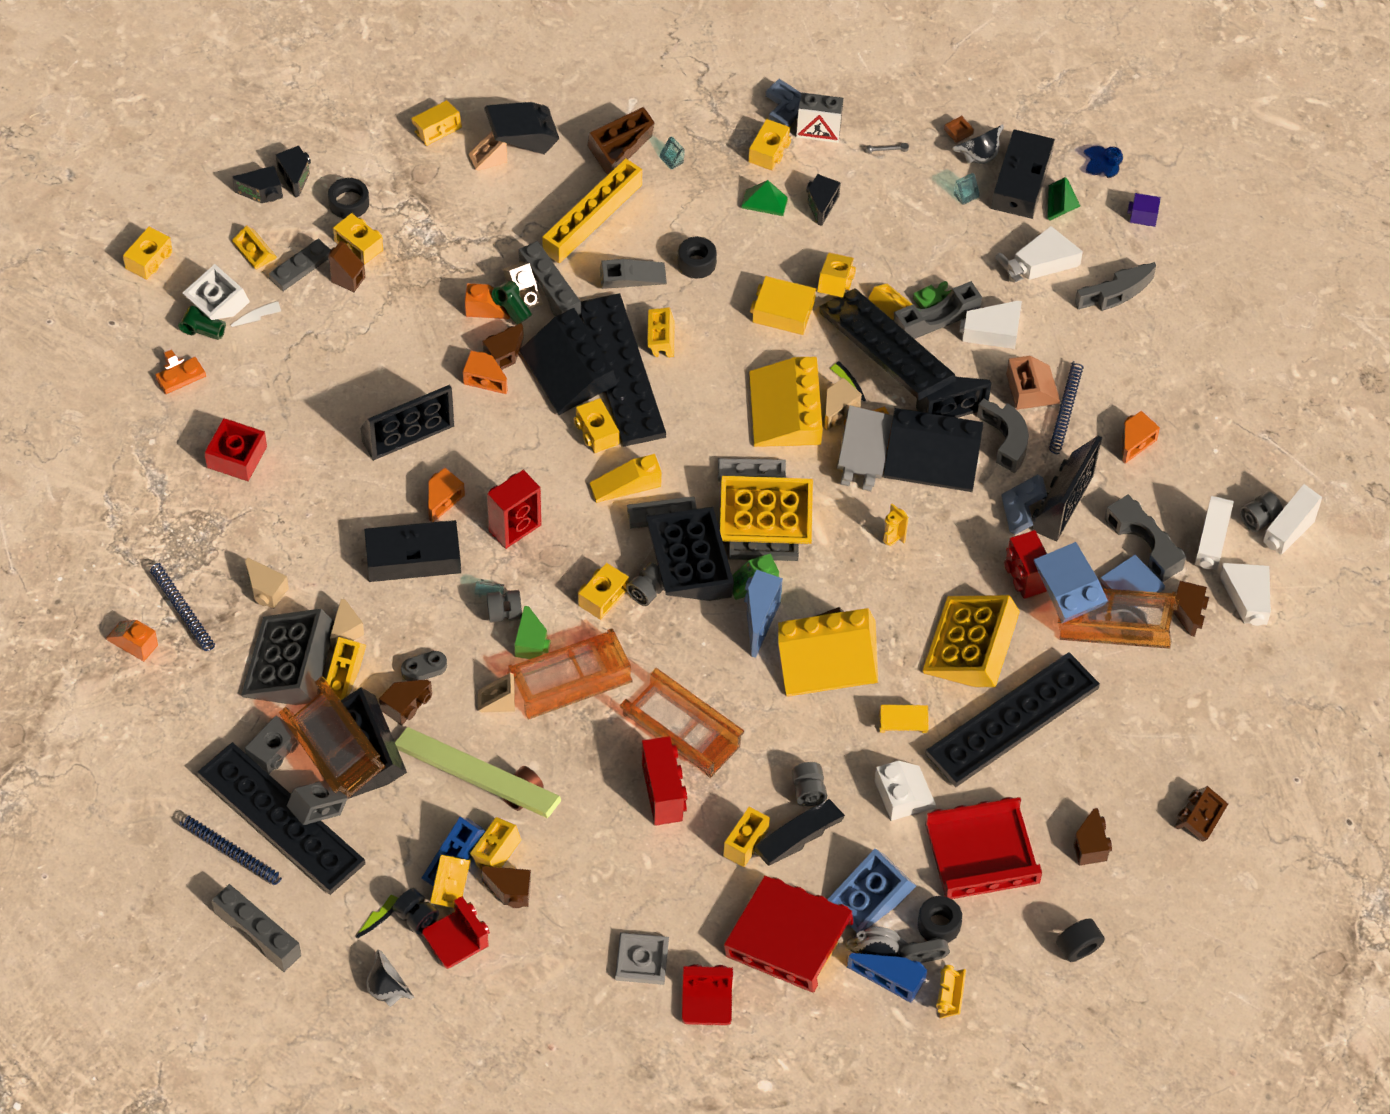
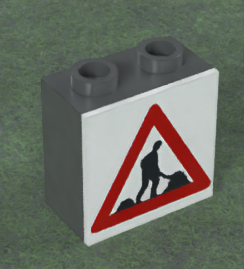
(820, 117)

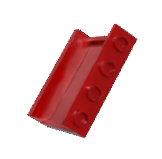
(982, 848)
(787, 933)

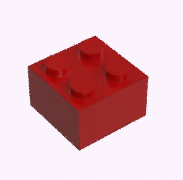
(235, 449)
(1020, 563)

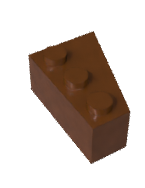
(620, 138)

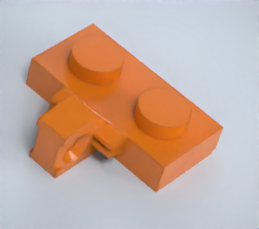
(179, 372)

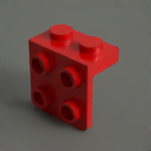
(457, 934)
(707, 995)

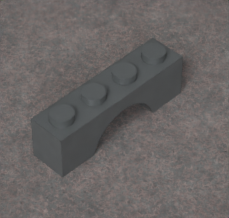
(556, 288)
(950, 310)
(1128, 518)
(271, 938)

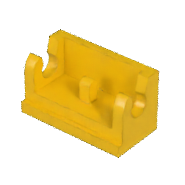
(437, 122)
(661, 331)
(903, 718)
(496, 844)
(450, 880)

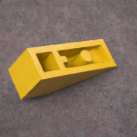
(630, 478)
(345, 666)

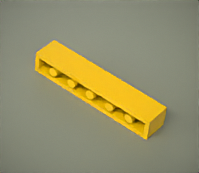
(592, 210)

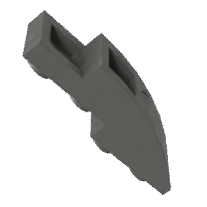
(1124, 286)

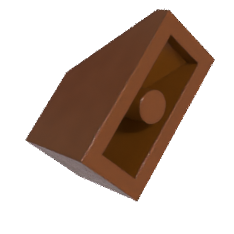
(508, 885)

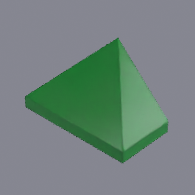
(1061, 198)
(765, 199)

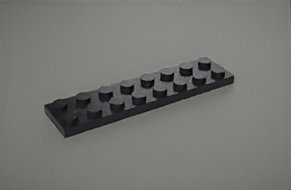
(887, 344)
(633, 398)
(1012, 719)
(264, 806)

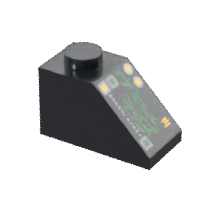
(294, 168)
(259, 185)
(822, 196)

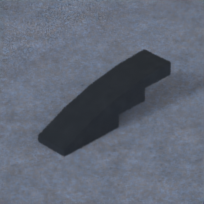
(799, 831)

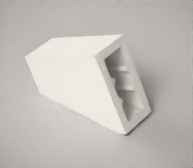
(1048, 255)
(992, 325)
(1293, 520)
(1214, 533)
(1248, 590)

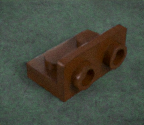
(1201, 812)

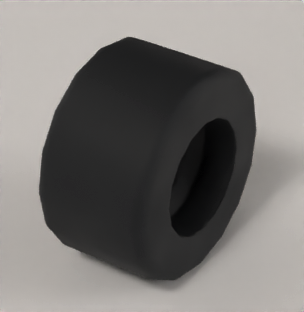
(697, 247)
(940, 906)
(1080, 940)

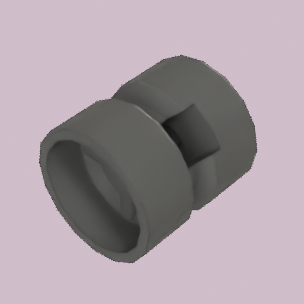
(1261, 511)
(646, 586)
(496, 607)
(809, 784)

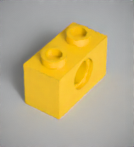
(769, 144)
(358, 237)
(147, 253)
(836, 275)
(596, 414)
(600, 602)
(746, 834)

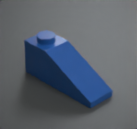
(457, 844)
(892, 973)

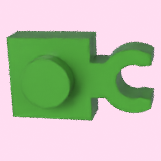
(930, 296)

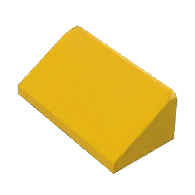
(253, 247)
(888, 299)

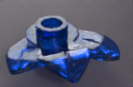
(1103, 160)

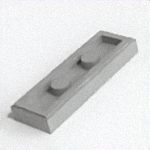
(751, 468)

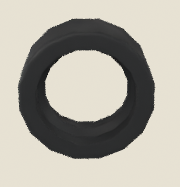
(348, 185)

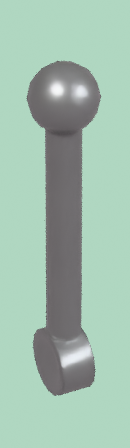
(903, 147)

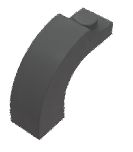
(1014, 429)

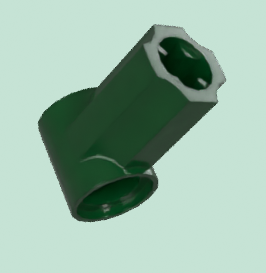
(508, 296)
(196, 321)

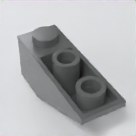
(631, 273)

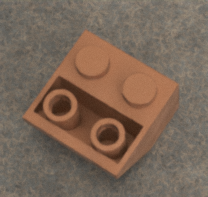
(1031, 383)

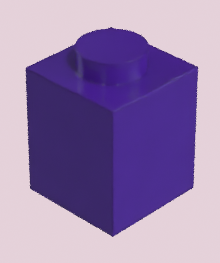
(1144, 209)

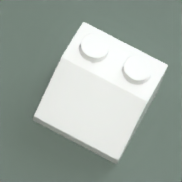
(216, 294)
(903, 789)

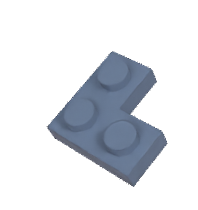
(788, 101)
(1017, 503)

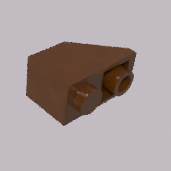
(346, 267)
(505, 345)
(1191, 602)
(404, 699)
(1091, 841)

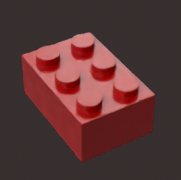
(514, 508)
(663, 780)

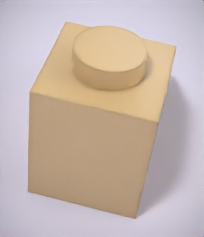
(266, 584)

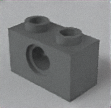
(274, 733)
(316, 802)

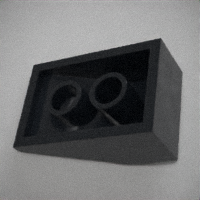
(523, 125)
(956, 398)

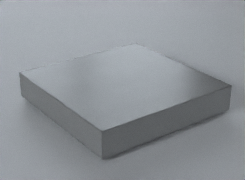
(642, 958)

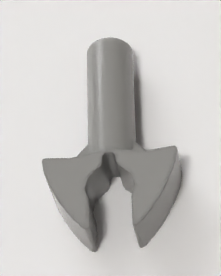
(1011, 266)

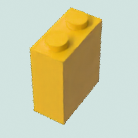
(783, 305)

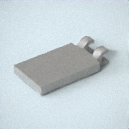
(864, 445)

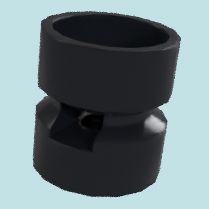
(414, 909)

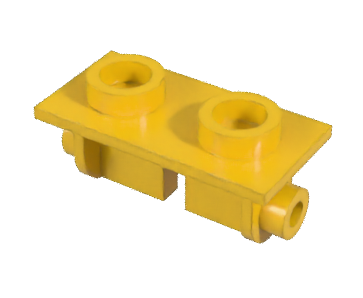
(895, 526)
(950, 996)

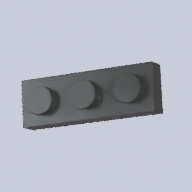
(300, 265)
(638, 512)
(753, 550)

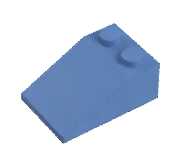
(1070, 582)
(762, 602)
(872, 890)

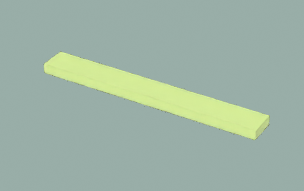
(478, 772)

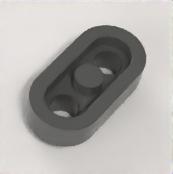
(425, 666)
(926, 951)

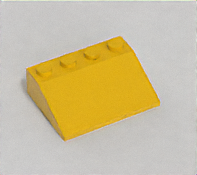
(786, 403)
(766, 509)
(972, 639)
(828, 652)

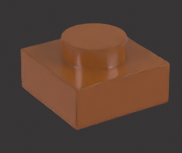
(959, 129)

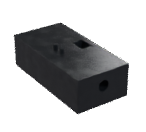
(1022, 174)
(412, 551)

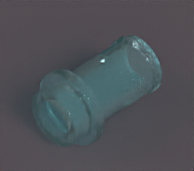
(483, 588)

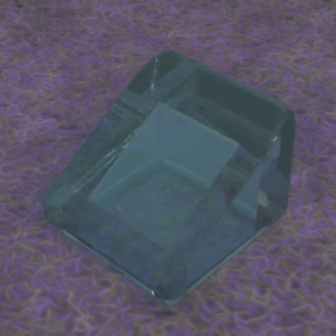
(672, 153)
(966, 189)

